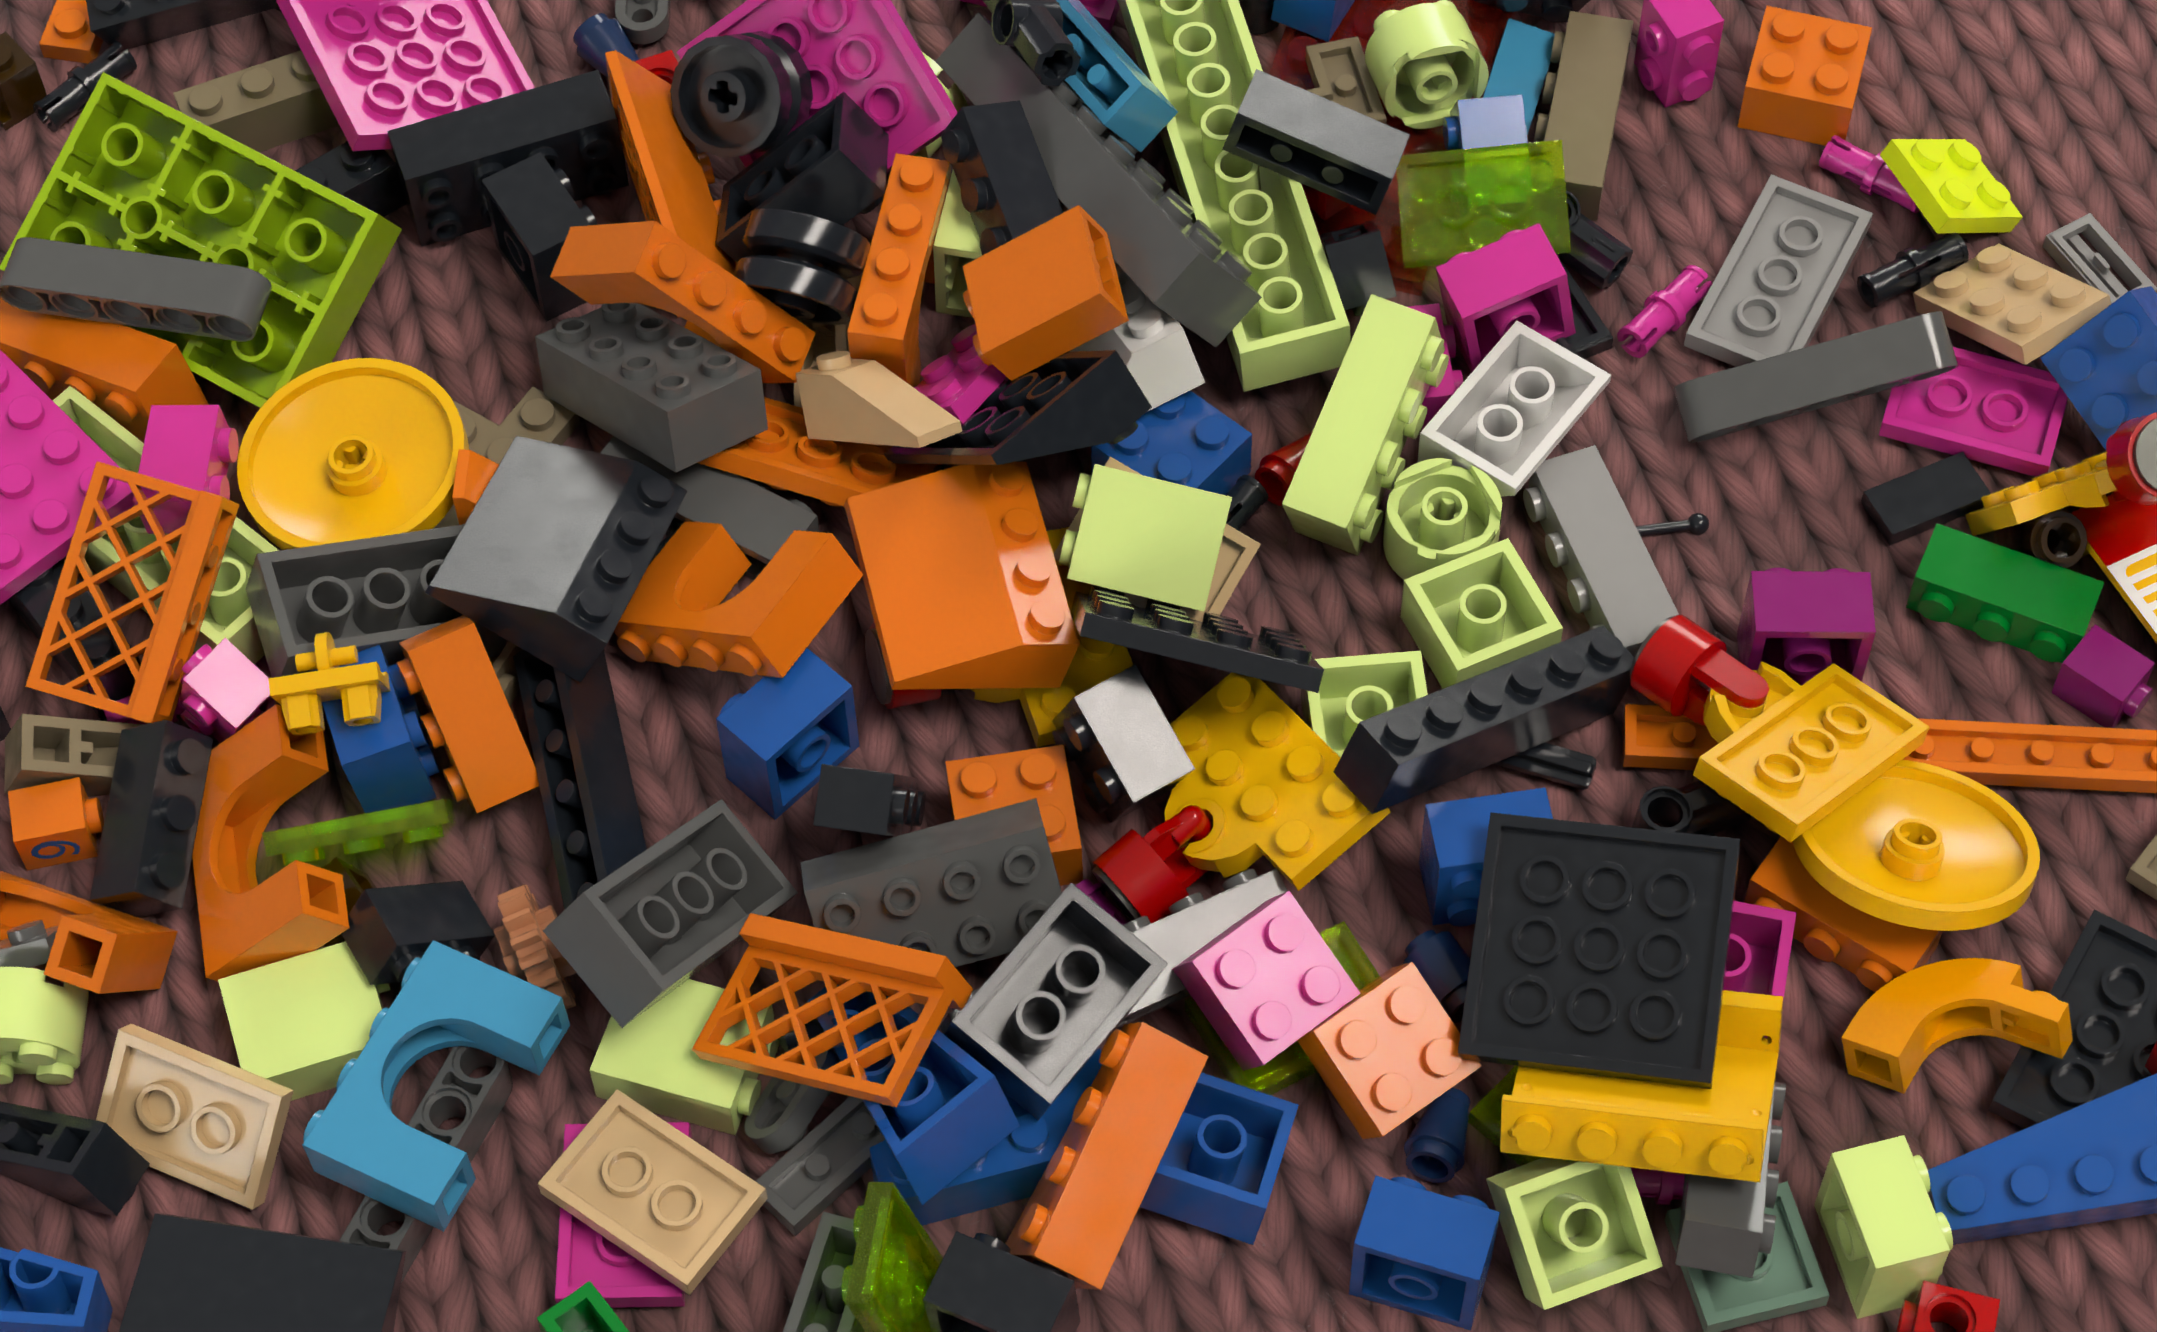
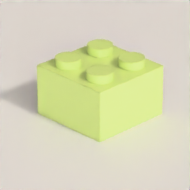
(1477, 613)
(1359, 689)
(1882, 1224)
(1572, 1227)

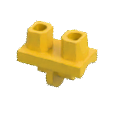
(356, 685)

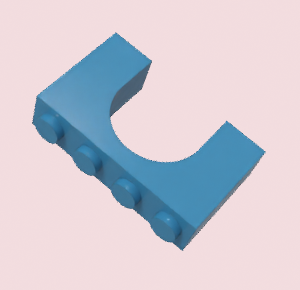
(442, 1004)

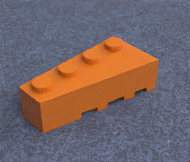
(104, 361)
(1108, 1155)

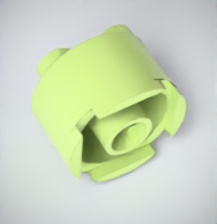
(1425, 62)
(1439, 515)
(40, 1026)

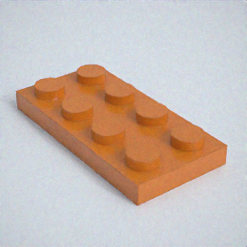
(812, 467)

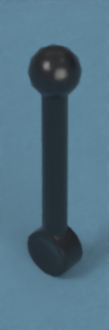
(1696, 524)

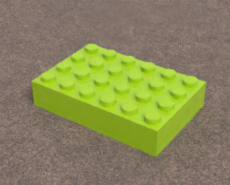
(179, 189)

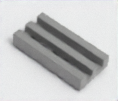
(2092, 268)

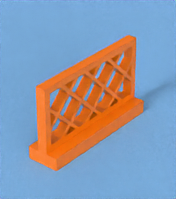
(181, 606)
(857, 967)

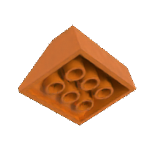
(662, 161)
(963, 580)

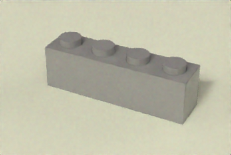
(1597, 547)

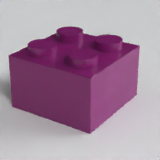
(1807, 621)

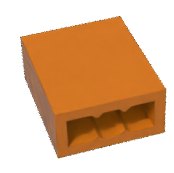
(1044, 293)

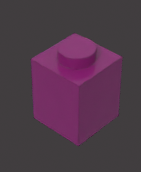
(2104, 678)

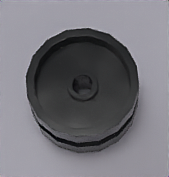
(740, 93)
(803, 264)

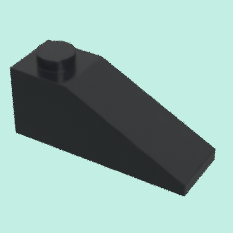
(68, 1158)

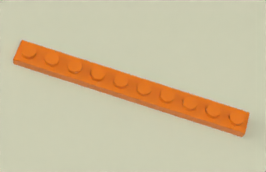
(1977, 749)

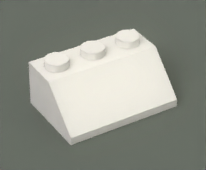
(1151, 347)
(1513, 408)

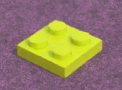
(1951, 185)

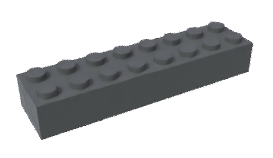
(1089, 167)

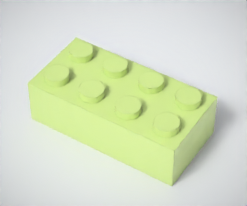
(1366, 425)

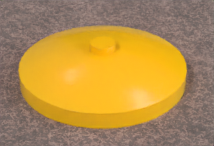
(351, 454)
(1925, 851)

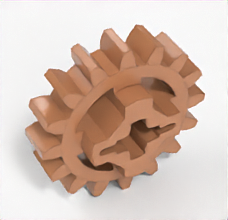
(528, 949)

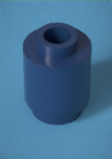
(1443, 967)

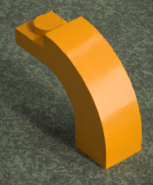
(1945, 1003)

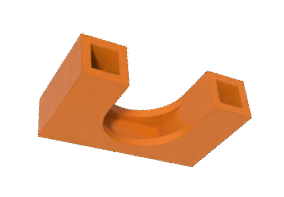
(897, 265)
(661, 270)
(760, 630)
(296, 907)
(93, 942)

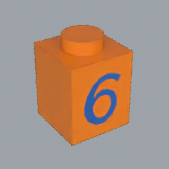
(55, 823)

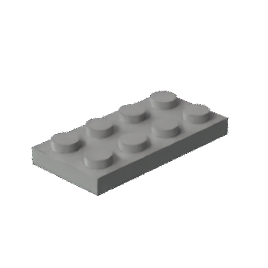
(1778, 275)

